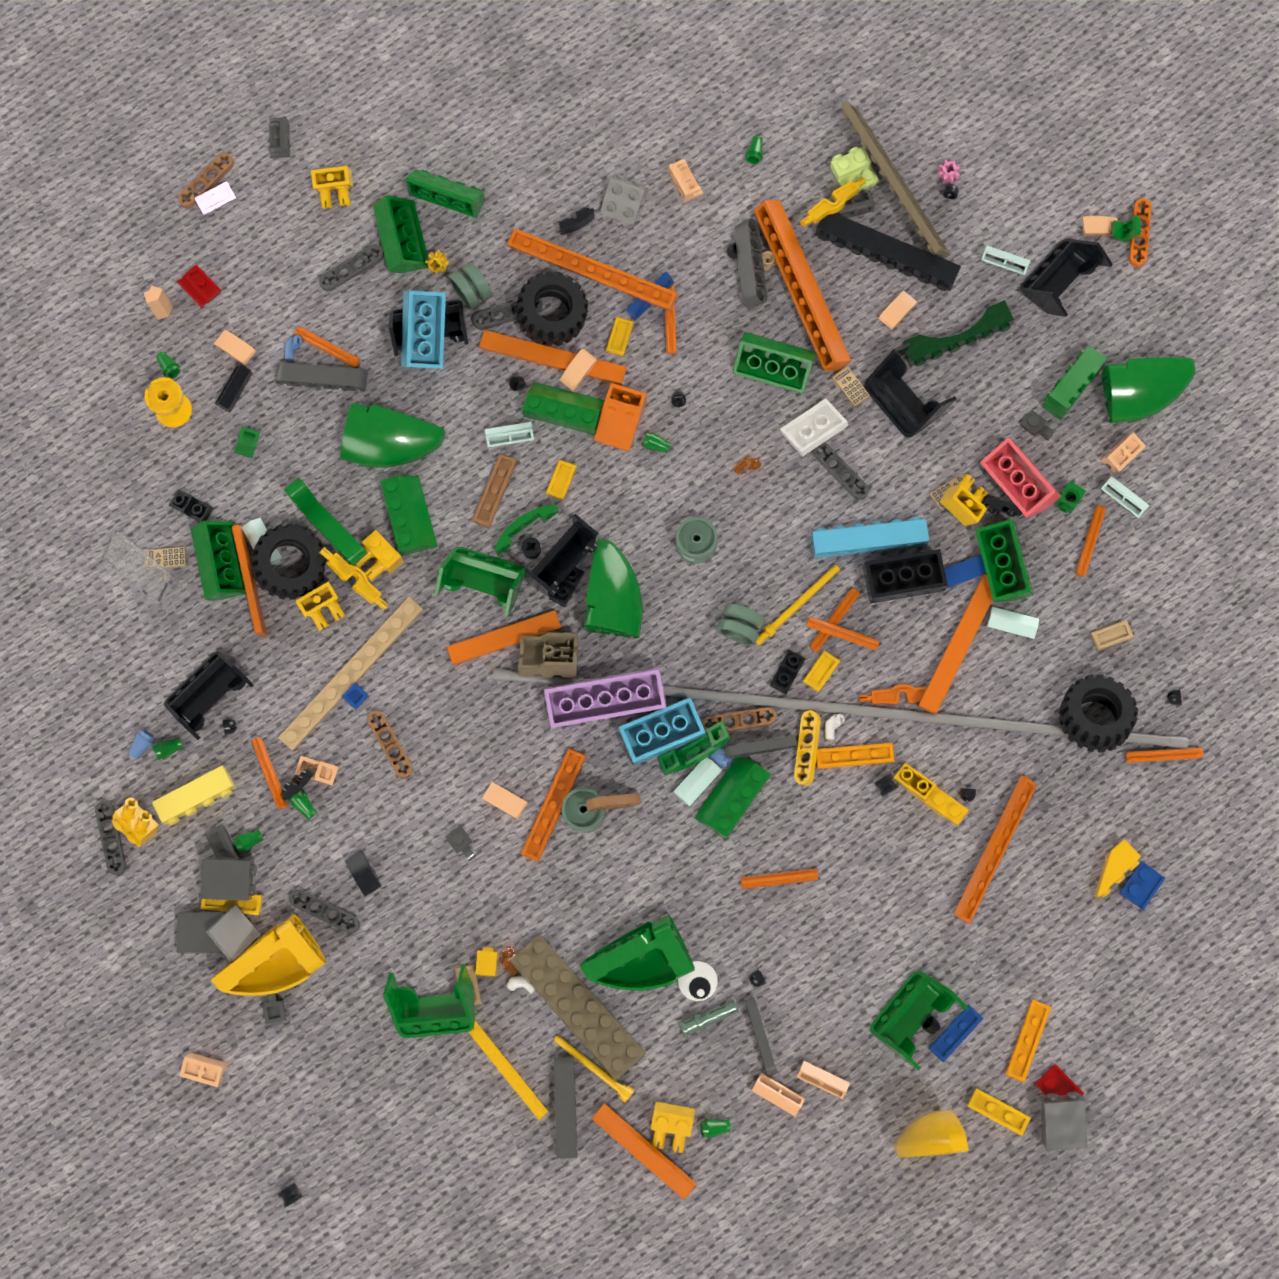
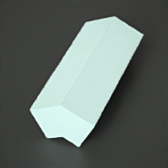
(1007, 257)
(509, 434)
(1127, 494)
(253, 531)
(1013, 622)
(697, 781)

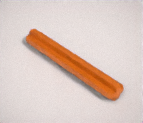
(670, 329)
(327, 347)
(1090, 541)
(835, 618)
(842, 633)
(1163, 755)
(269, 772)
(779, 878)

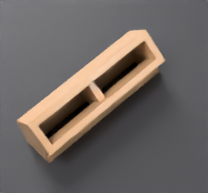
(158, 302)
(823, 1080)
(778, 1094)

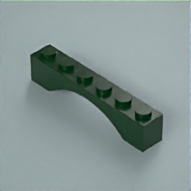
(923, 347)

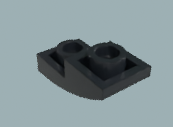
(583, 217)
(996, 505)
(190, 506)
(567, 588)
(787, 672)
(295, 786)
(363, 873)

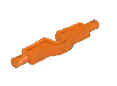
(891, 696)

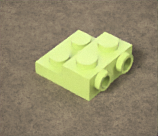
(852, 167)

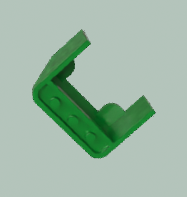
(483, 574)
(909, 1011)
(431, 1014)

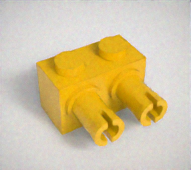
(333, 179)
(964, 504)
(386, 556)
(313, 602)
(134, 823)
(673, 1120)

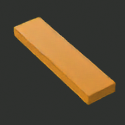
(855, 755)
(1028, 1040)

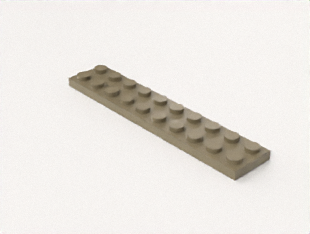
(897, 184)

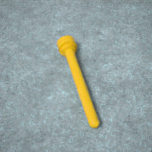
(623, 1091)

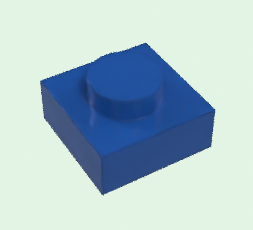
(355, 696)

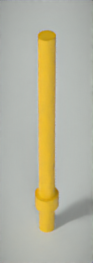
(771, 629)

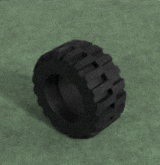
(551, 286)
(296, 538)
(1107, 693)

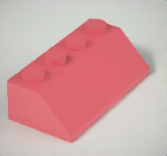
(1020, 478)

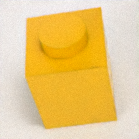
(486, 962)

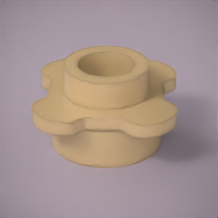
(768, 255)

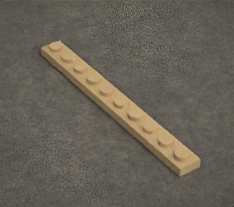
(350, 673)

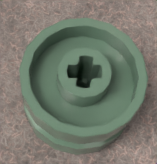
(470, 285)
(694, 529)
(740, 624)
(575, 818)

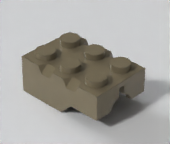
(549, 655)

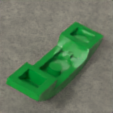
(544, 513)
(696, 751)

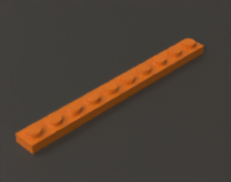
(592, 269)

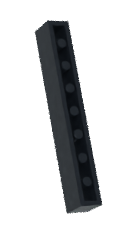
(888, 250)

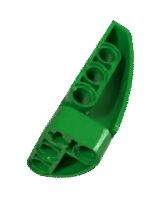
(1144, 386)
(386, 437)
(613, 594)
(641, 958)

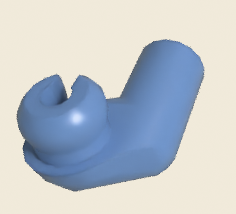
(290, 346)

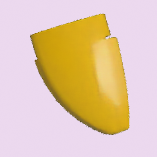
(273, 962)
(932, 1135)

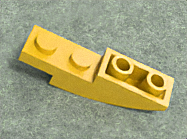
(931, 795)

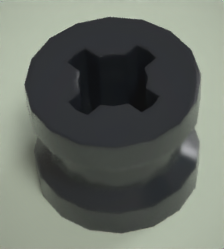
(529, 551)
(886, 785)
(290, 1195)

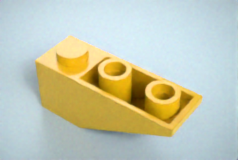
(1116, 863)

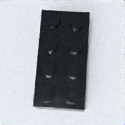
(905, 576)

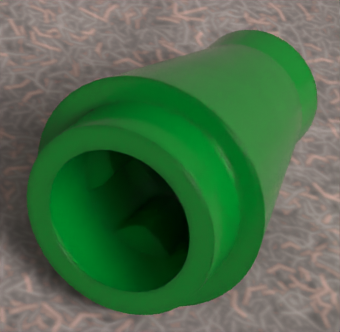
(755, 150)
(168, 366)
(656, 443)
(166, 748)
(302, 804)
(248, 840)
(712, 1128)

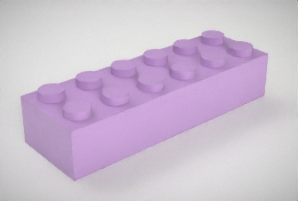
(605, 697)

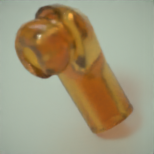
(748, 464)
(507, 954)

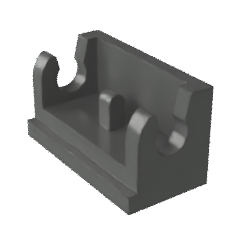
(279, 137)
(858, 205)
(221, 843)

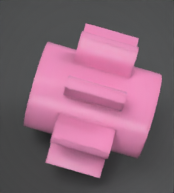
(948, 166)

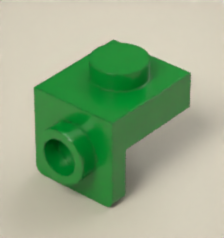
(1127, 230)

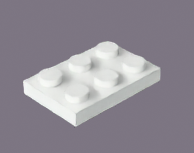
(814, 427)

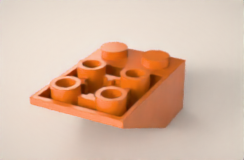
(620, 417)

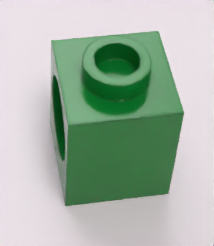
(247, 442)
(1075, 492)

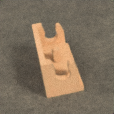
(684, 180)
(1123, 452)
(203, 1069)

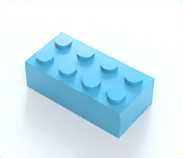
(423, 329)
(661, 731)

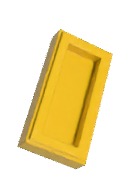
(619, 336)
(561, 480)
(821, 671)

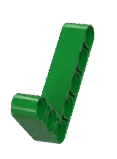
(324, 522)

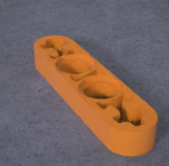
(1144, 234)

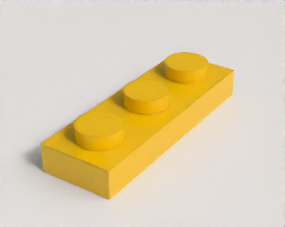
(249, 907)
(998, 1112)

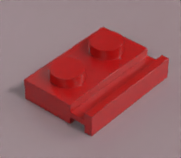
(199, 286)
(1057, 1082)

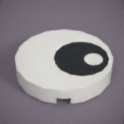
(699, 983)

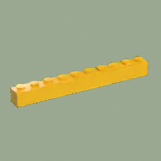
(508, 1071)

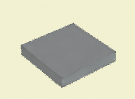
(233, 933)

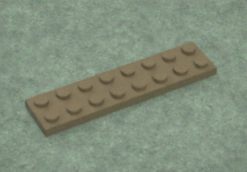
(577, 1007)

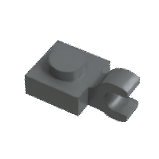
(1035, 424)
(459, 841)
(274, 1010)

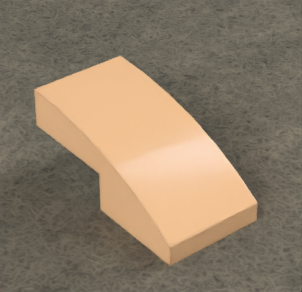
(1097, 225)
(897, 310)
(234, 347)
(578, 369)
(324, 774)
(504, 800)

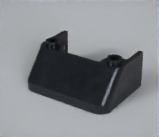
(1059, 270)
(454, 324)
(898, 400)
(563, 557)
(203, 690)

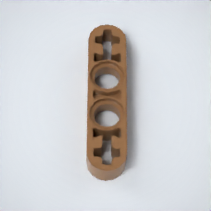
(204, 179)
(738, 718)
(392, 743)
(613, 802)

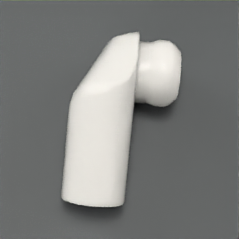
(831, 724)
(517, 982)

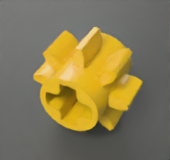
(437, 261)

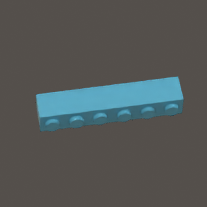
(870, 537)

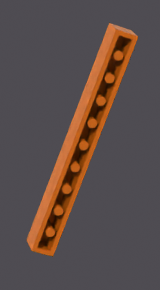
(802, 285)

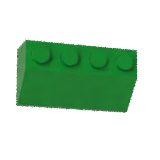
(445, 193)
(400, 234)
(773, 362)
(563, 408)
(408, 514)
(218, 560)
(1004, 561)
(732, 796)

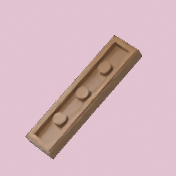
(494, 491)

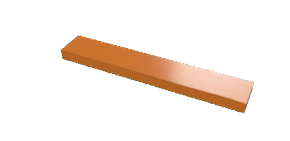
(249, 581)
(503, 637)
(552, 805)
(644, 1151)

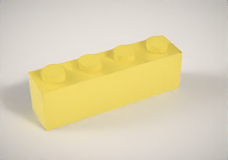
(194, 795)

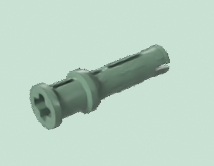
(699, 1022)

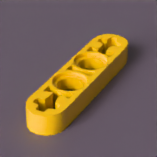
(807, 748)

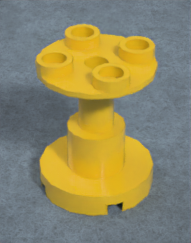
(168, 402)

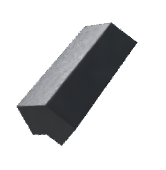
(233, 387)

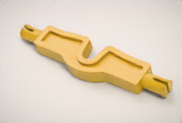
(827, 207)
(345, 571)

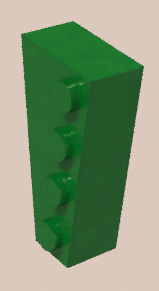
(1074, 382)

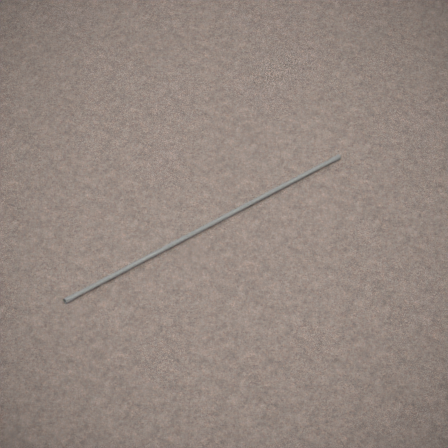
(1170, 741)

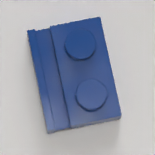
(1142, 885)

